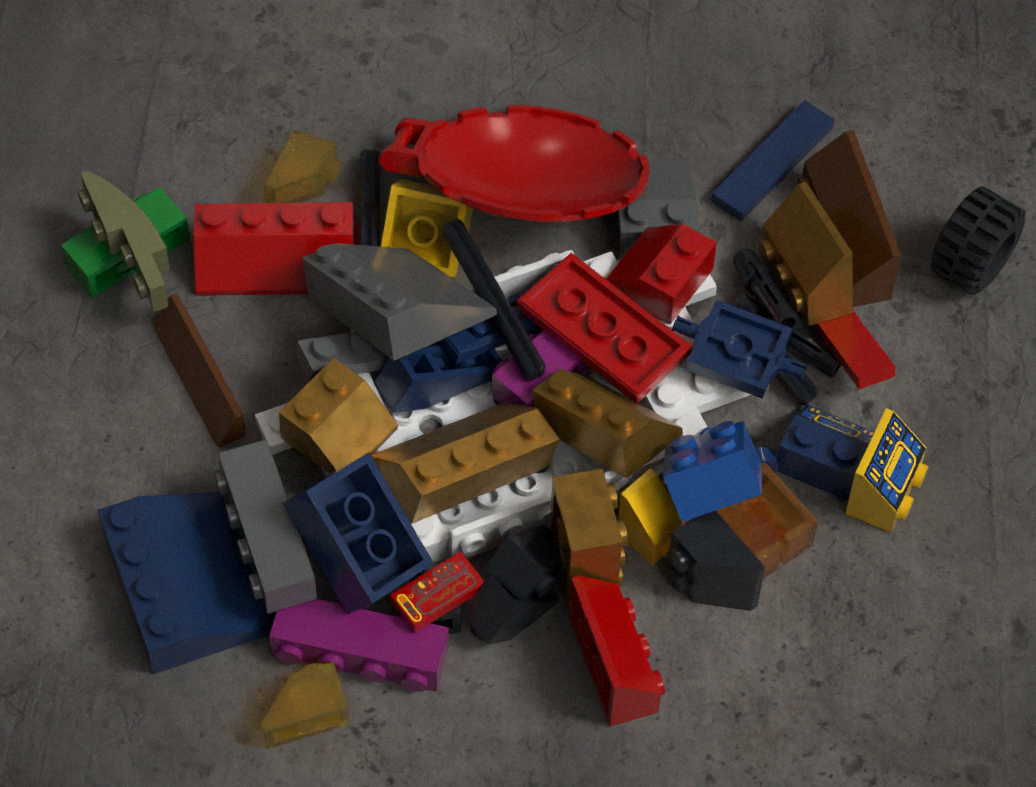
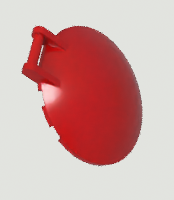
(522, 163)

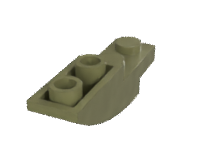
(127, 232)

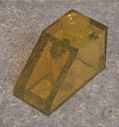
(302, 170)
(306, 706)

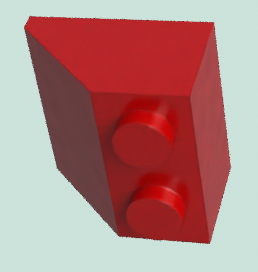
(665, 269)

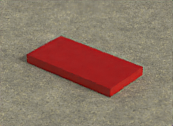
(604, 327)

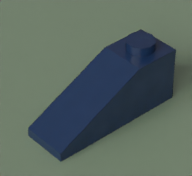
(432, 377)

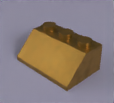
(809, 257)
(602, 422)

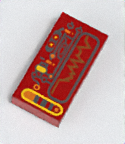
(437, 592)

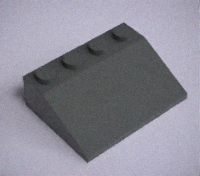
(391, 296)

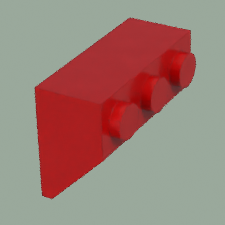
(614, 650)

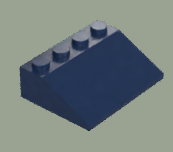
(182, 576)

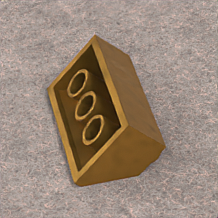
(467, 458)

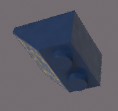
(823, 450)

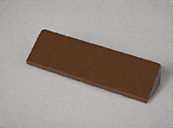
(199, 373)

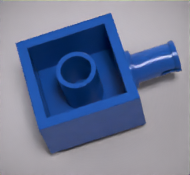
(712, 469)

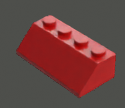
(263, 244)

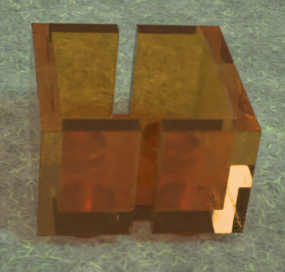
(773, 523)

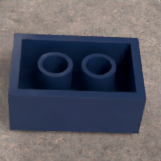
(358, 533)

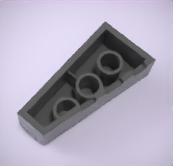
(264, 527)

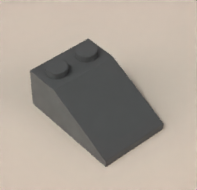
(666, 201)

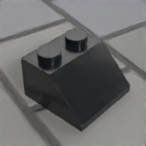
(714, 564)

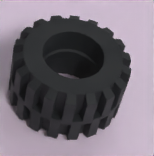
(978, 240)

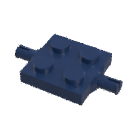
(739, 349)

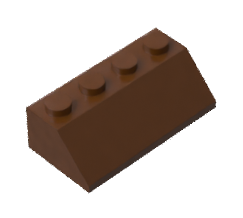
(850, 199)

